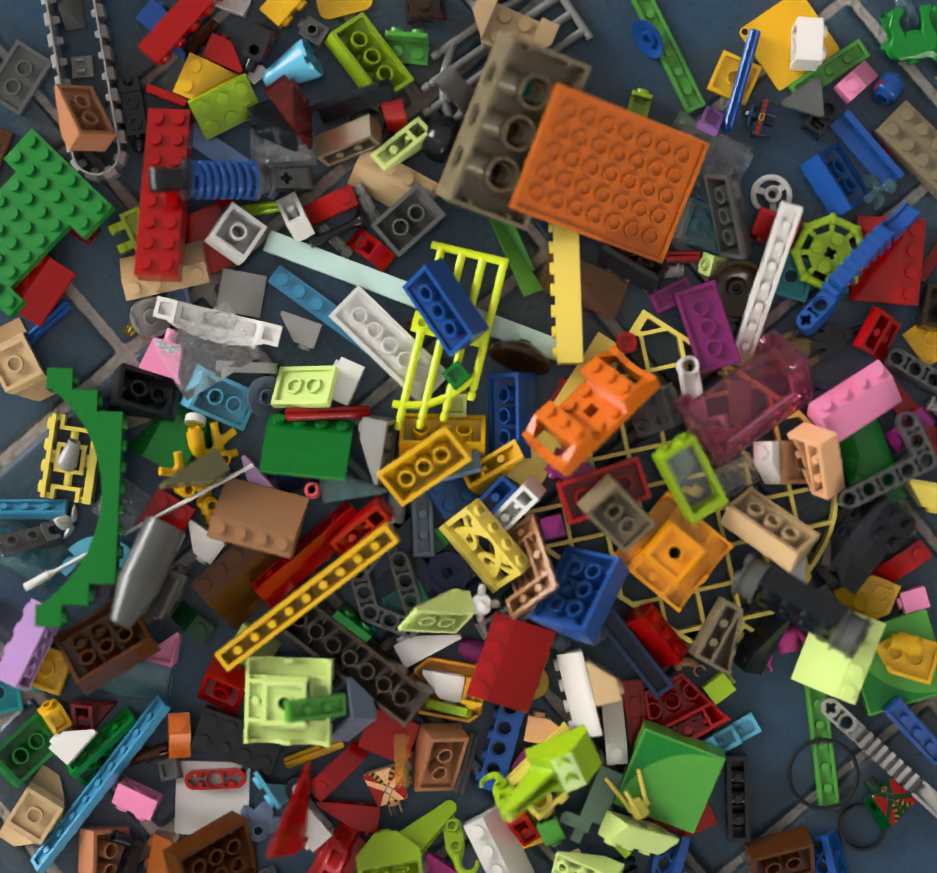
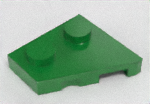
(353, 622)

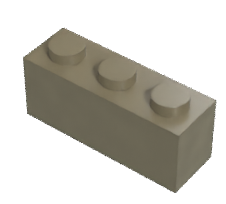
(348, 140)

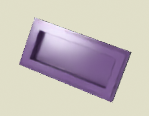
(710, 121)

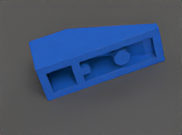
(150, 17)

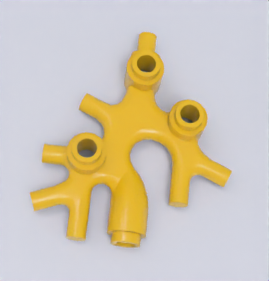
(197, 446)

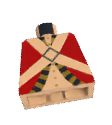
(383, 788)

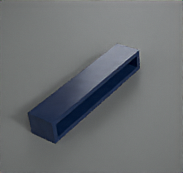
(636, 654)

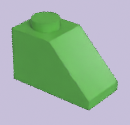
(551, 830)

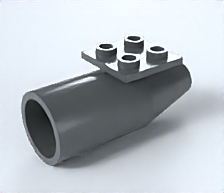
(143, 578)

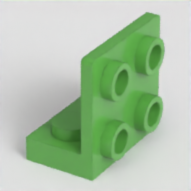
(409, 47)

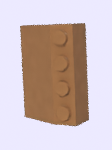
(258, 518)

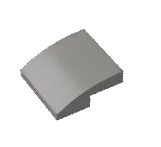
(242, 292)

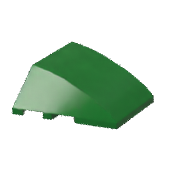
(165, 437)

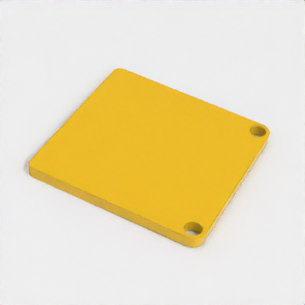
(775, 40)

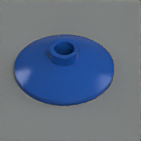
(647, 38)

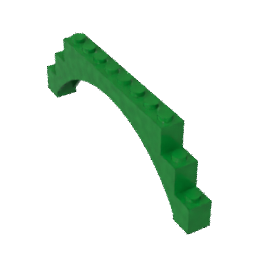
(103, 557)

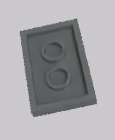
(21, 76)

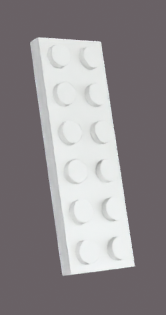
(383, 340)

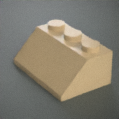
(603, 683)

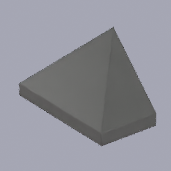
(72, 14)

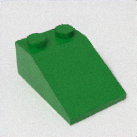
(25, 750)

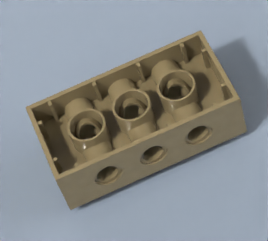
(493, 108)

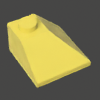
(923, 493)

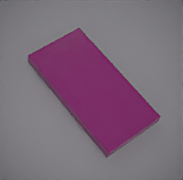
(707, 327)

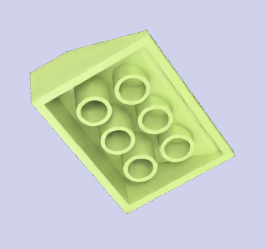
(828, 669)

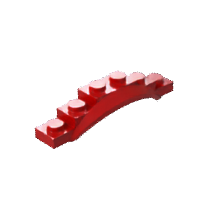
(335, 851)

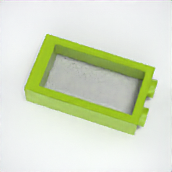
(689, 477)

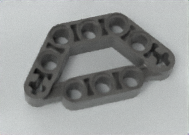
(403, 589)

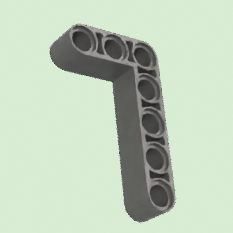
(902, 370)
(895, 470)

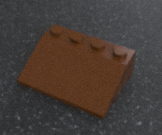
(227, 583)
(103, 650)
(215, 848)

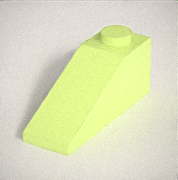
(401, 145)

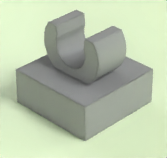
(82, 67)

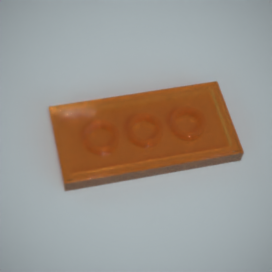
(600, 289)

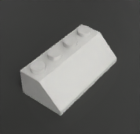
(577, 690)
(496, 844)

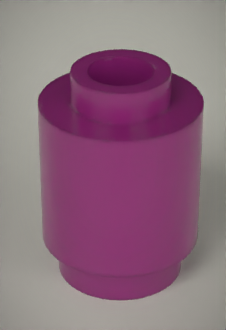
(470, 649)

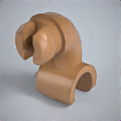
(688, 662)

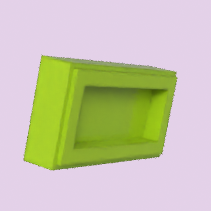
(450, 709)

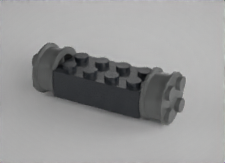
(801, 605)

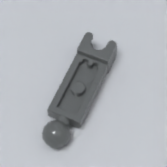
(29, 540)

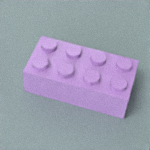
(26, 650)

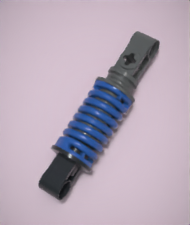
(228, 180)

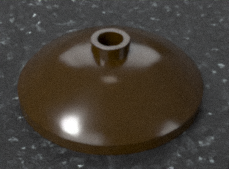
(730, 273)
(520, 356)

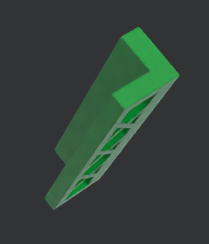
(102, 746)

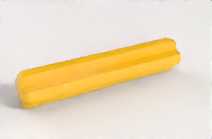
(311, 753)

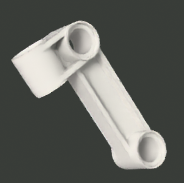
(689, 381)

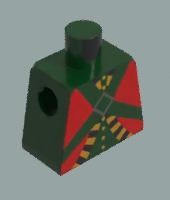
(886, 801)

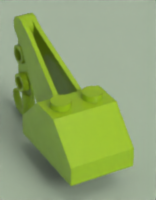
(556, 766)
(402, 850)

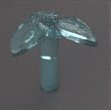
(877, 195)

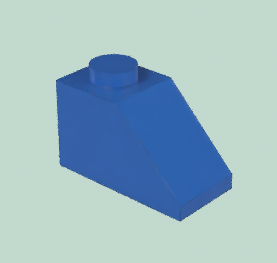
(497, 494)

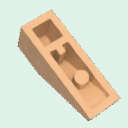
(538, 727)

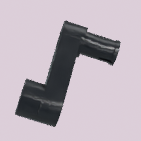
(132, 851)

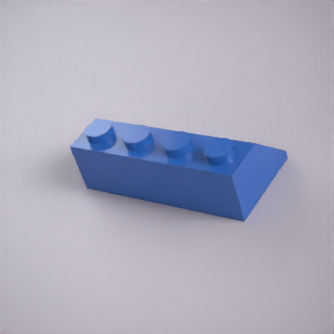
(445, 306)
(510, 408)

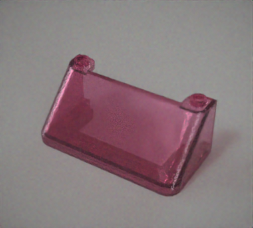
(748, 399)

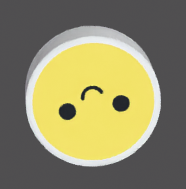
(194, 419)

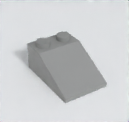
(378, 443)

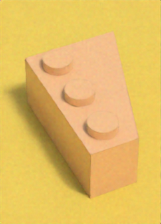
(821, 459)

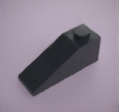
(271, 125)
(760, 645)

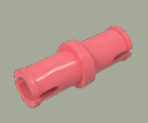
(316, 494)

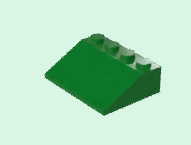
(307, 448)

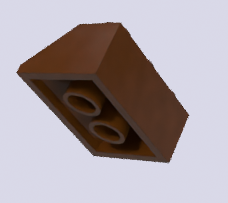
(781, 852)

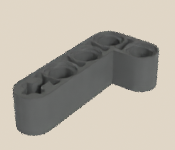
(455, 88)

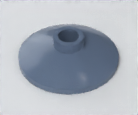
(262, 385)

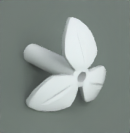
(66, 522)

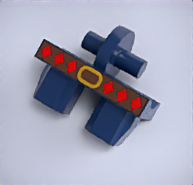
(766, 109)

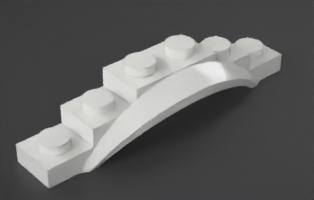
(182, 313)

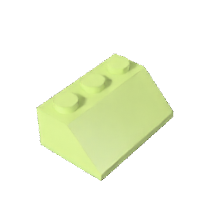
(635, 834)

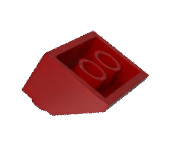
(44, 289)

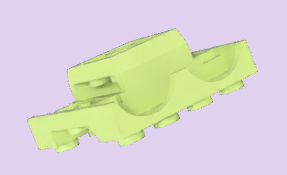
(278, 677)

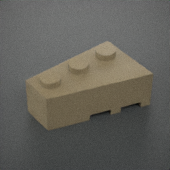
(718, 635)

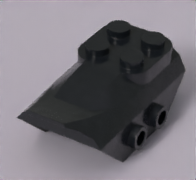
(867, 538)

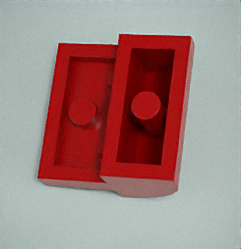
(877, 334)

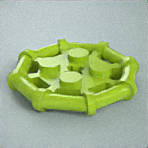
(819, 246)

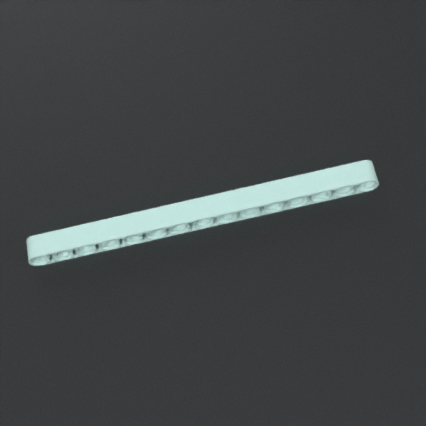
(386, 285)

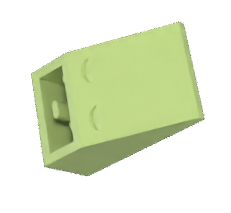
(585, 863)

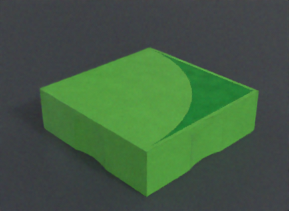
(882, 686)
(675, 773)

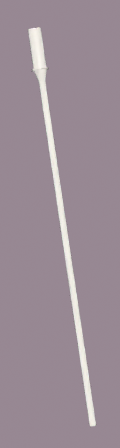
(49, 574)

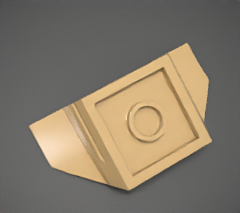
(495, 17)
(19, 366)
(35, 810)

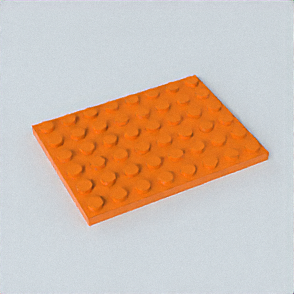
(608, 173)

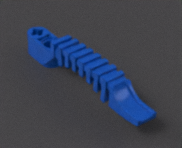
(838, 281)

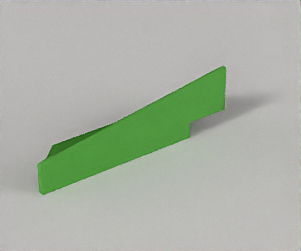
(518, 257)

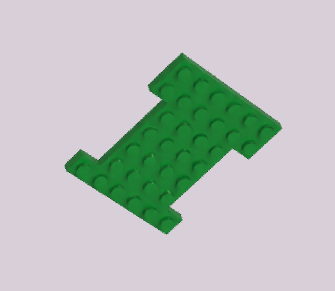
(38, 210)

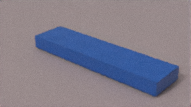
(912, 727)

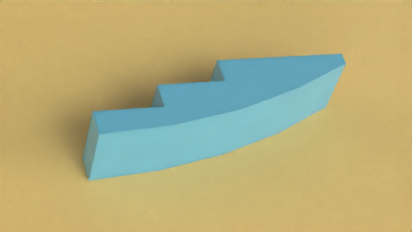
(734, 732)

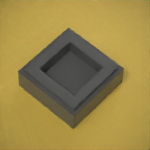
(170, 769)

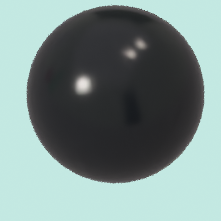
(440, 138)

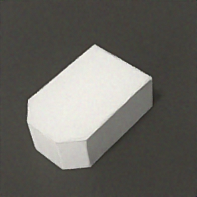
(256, 77)

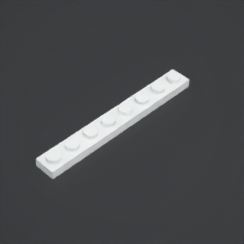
(767, 278)

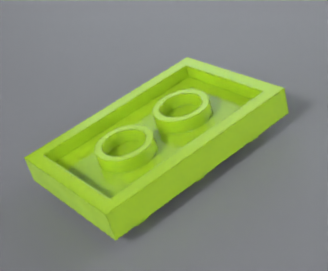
(223, 106)

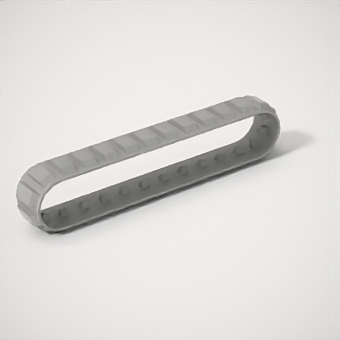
(110, 75)

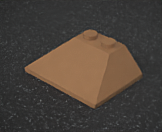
(539, 578)

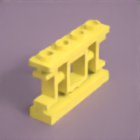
(87, 460)

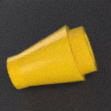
(907, 643)

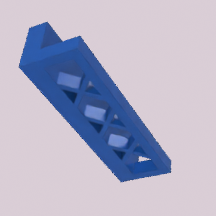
(865, 148)
(832, 853)
(677, 857)

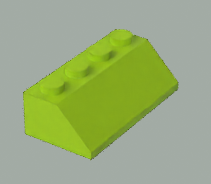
(367, 55)

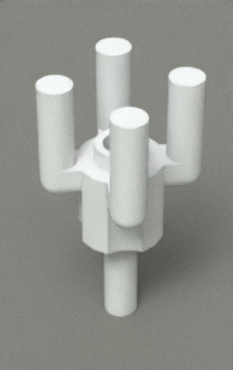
(483, 603)

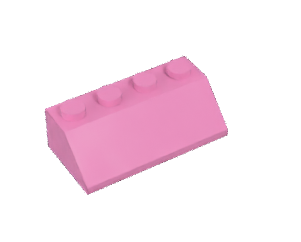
(856, 401)

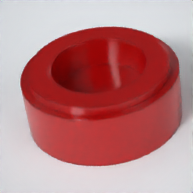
(626, 342)

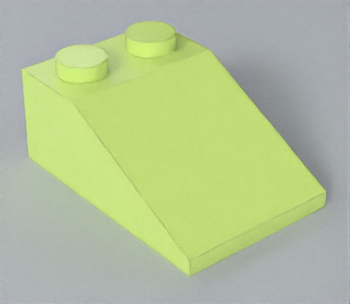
(441, 614)

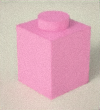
(912, 599)

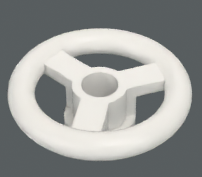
(784, 185)

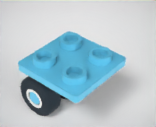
(276, 794)

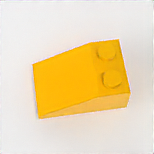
(200, 76)

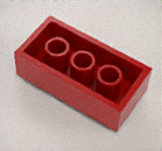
(626, 473)

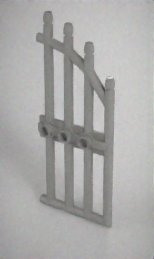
(450, 46)

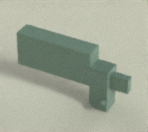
(595, 805)

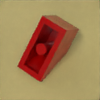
(223, 53)
(394, 115)
(371, 249)
(524, 828)

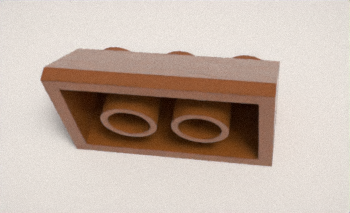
(158, 842)

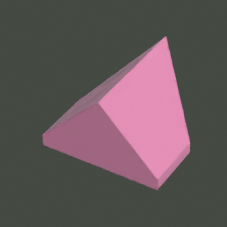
(169, 651)

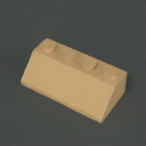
(390, 184)
(194, 273)
(769, 529)

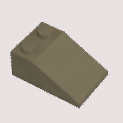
(616, 513)

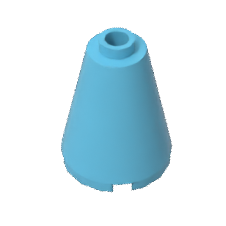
(296, 64)

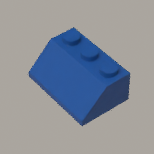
(835, 180)

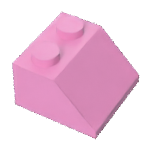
(137, 799)

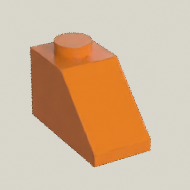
(178, 735)

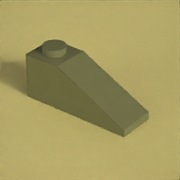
(200, 472)

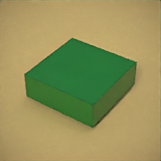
(456, 375)

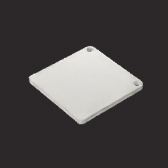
(200, 807)

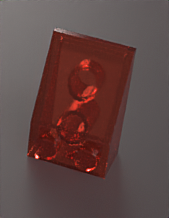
(293, 107)

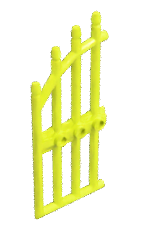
(421, 328)

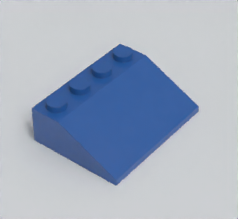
(585, 593)

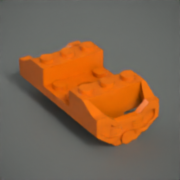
(591, 410)

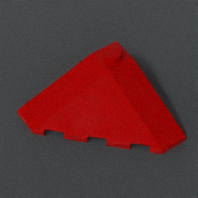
(293, 827)

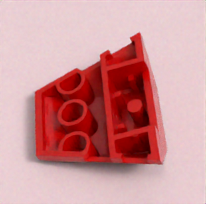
(685, 709)

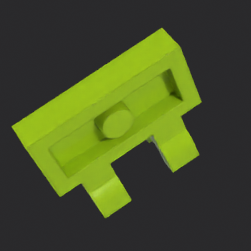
(128, 222)

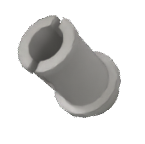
(675, 272)

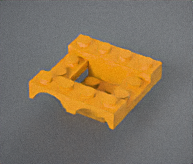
(699, 547)

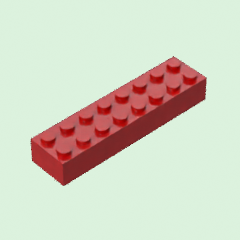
(163, 214)

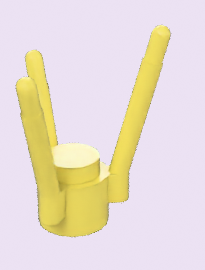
(636, 806)

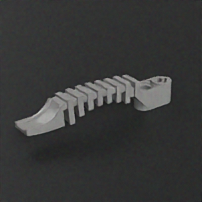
(879, 753)

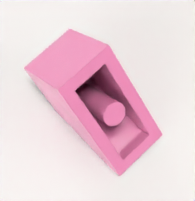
(855, 82)

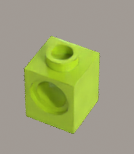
(719, 687)

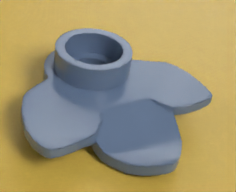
(262, 818)

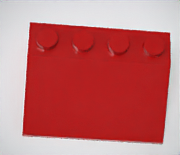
(896, 273)
(511, 662)

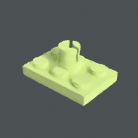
(305, 386)

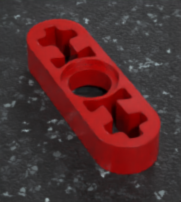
(231, 782)

